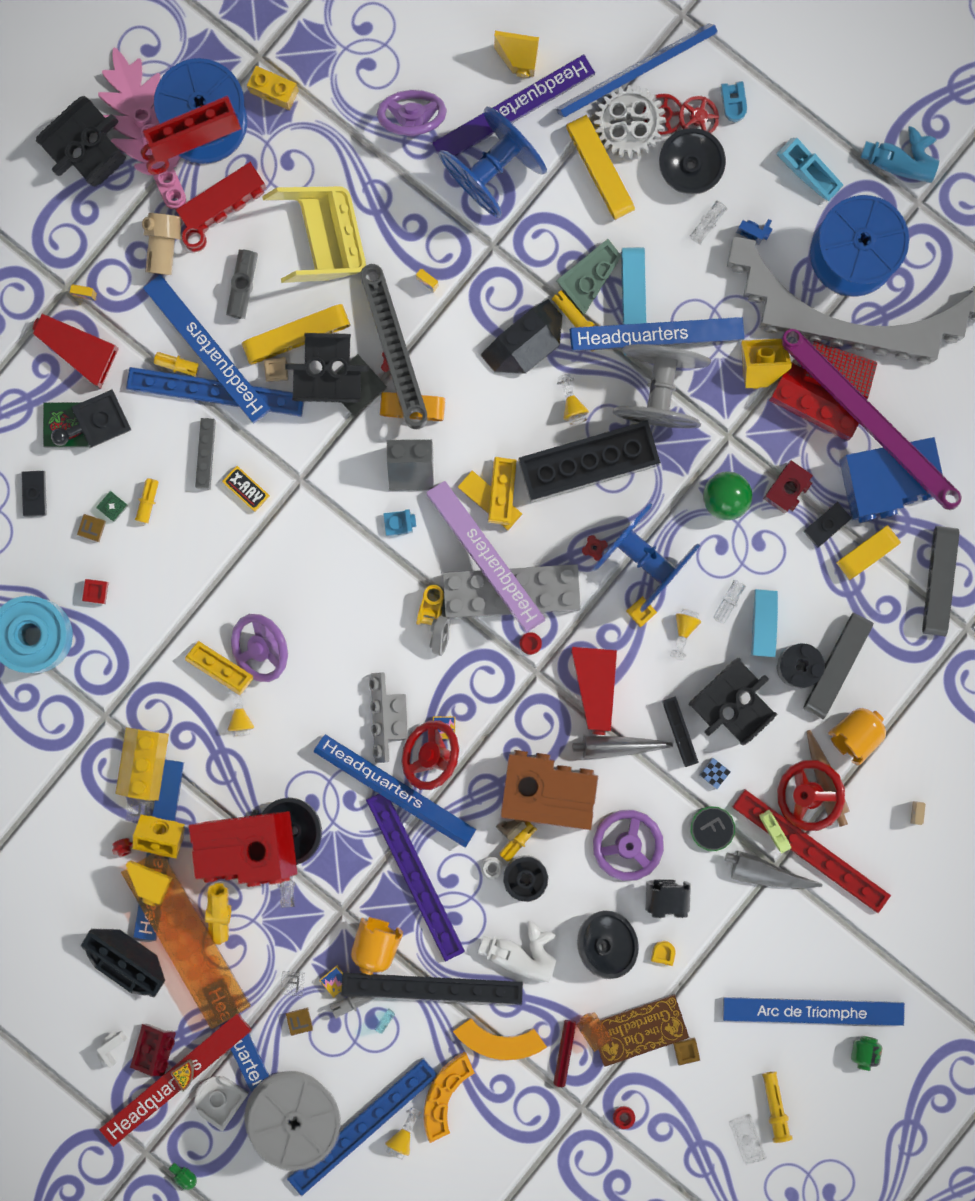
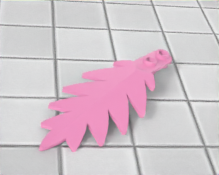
(137, 105)

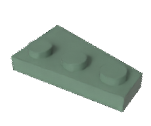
(588, 275)

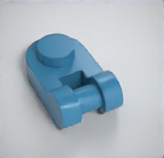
(734, 108)

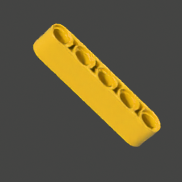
(600, 167)
(292, 334)

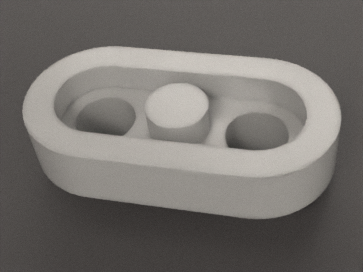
(440, 637)

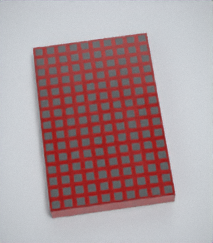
(855, 369)

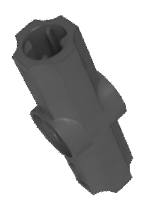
(244, 270)

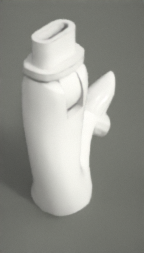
(513, 957)

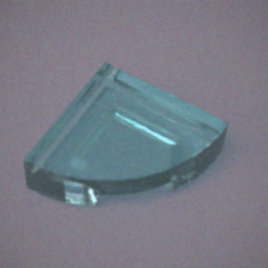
(384, 1021)

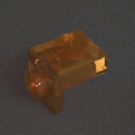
(593, 1031)

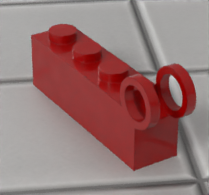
(188, 132)
(218, 201)

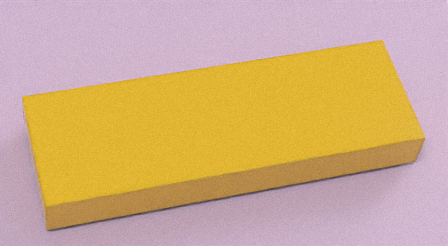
(502, 491)
(479, 492)
(219, 668)

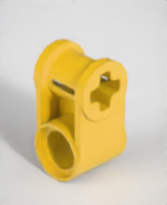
(429, 607)

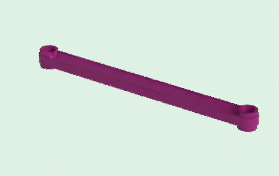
(871, 419)

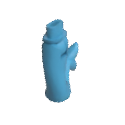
(896, 161)

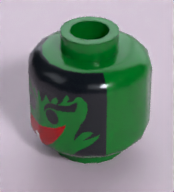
(866, 1053)

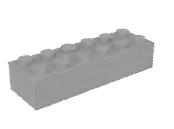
(547, 586)

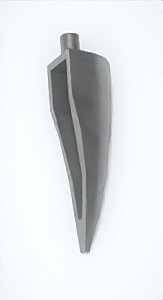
(617, 746)
(758, 871)

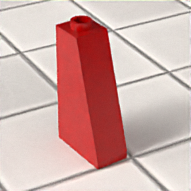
(80, 349)
(596, 682)

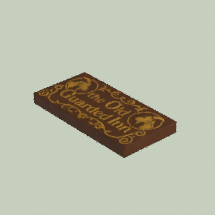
(643, 1030)

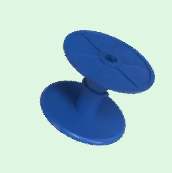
(193, 85)
(511, 145)
(859, 245)
(646, 557)

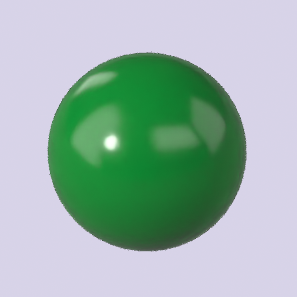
(727, 496)

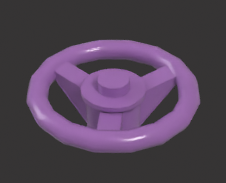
(412, 116)
(265, 644)
(628, 845)

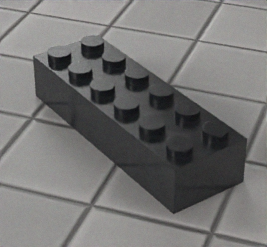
(589, 461)

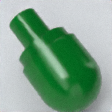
(183, 1177)

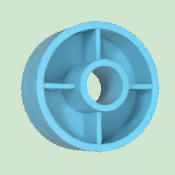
(54, 640)

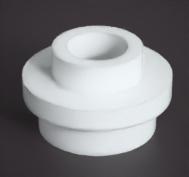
(492, 875)

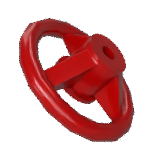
(431, 755)
(810, 795)

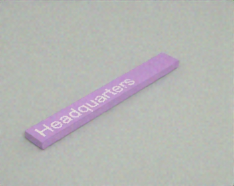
(485, 556)

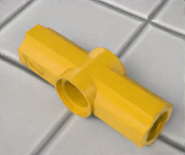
(218, 913)

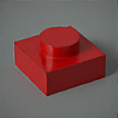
(95, 591)

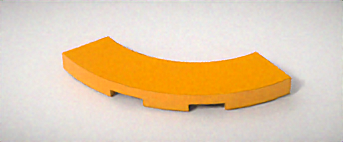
(499, 1046)
(439, 1095)

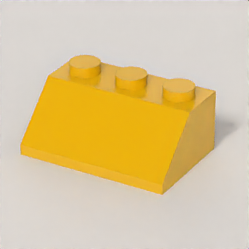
(142, 764)

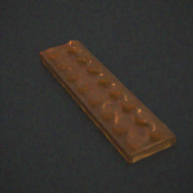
(192, 948)

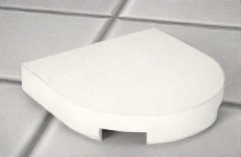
(219, 1100)

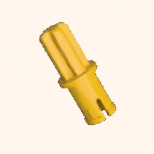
(176, 364)
(147, 500)
(514, 846)

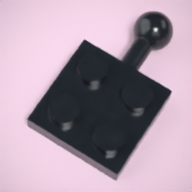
(97, 419)

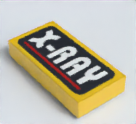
(246, 488)

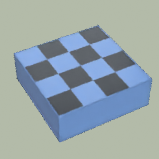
(715, 773)

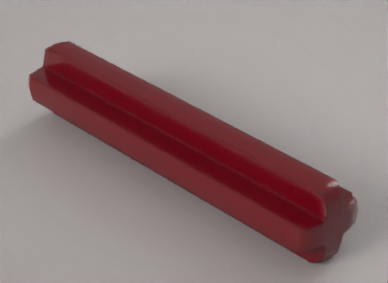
(564, 1053)

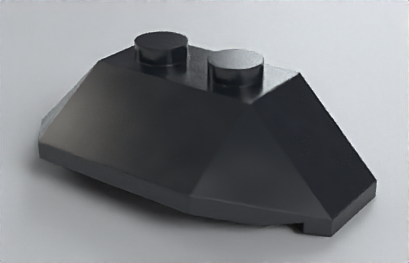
(526, 341)
(124, 961)

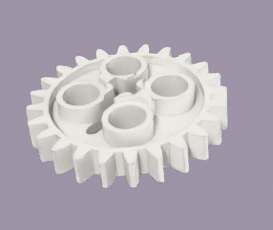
(630, 101)

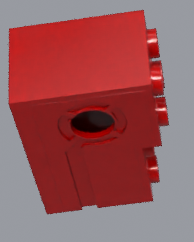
(245, 849)

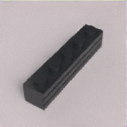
(680, 731)

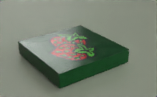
(60, 416)

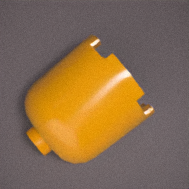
(859, 734)
(375, 945)

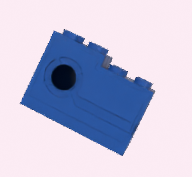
(880, 485)

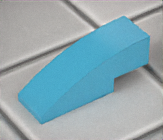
(810, 168)
(764, 623)

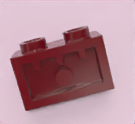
(153, 1050)

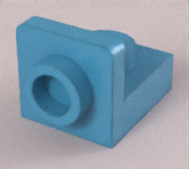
(399, 522)

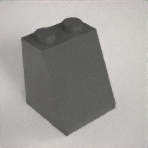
(410, 465)

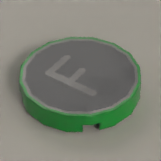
(712, 828)

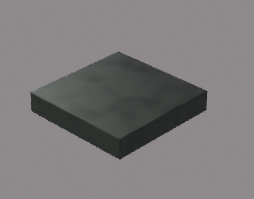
(370, 387)

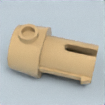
(162, 233)

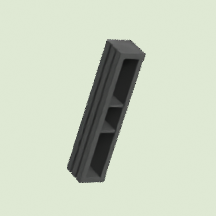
(205, 453)

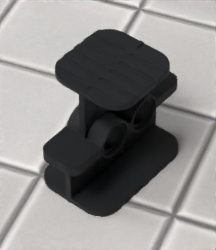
(72, 131)
(327, 385)
(725, 692)

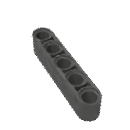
(940, 581)
(838, 665)

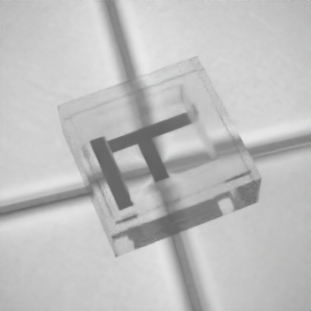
(136, 807)
(292, 983)

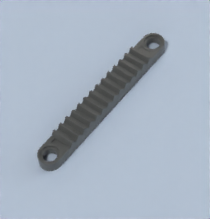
(394, 346)

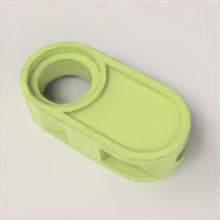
(775, 831)

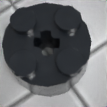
(813, 666)
(538, 881)
(667, 898)

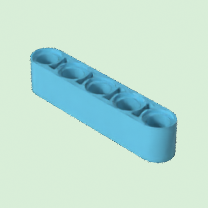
(633, 285)

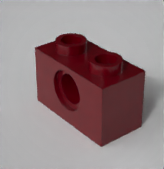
(790, 474)

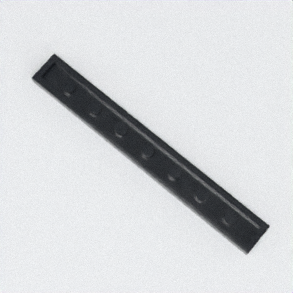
(432, 989)

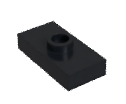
(34, 493)
(827, 524)

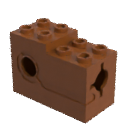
(547, 794)

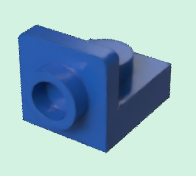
(752, 231)

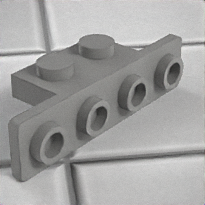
(388, 717)

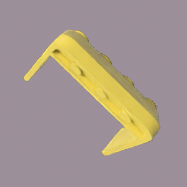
(329, 229)

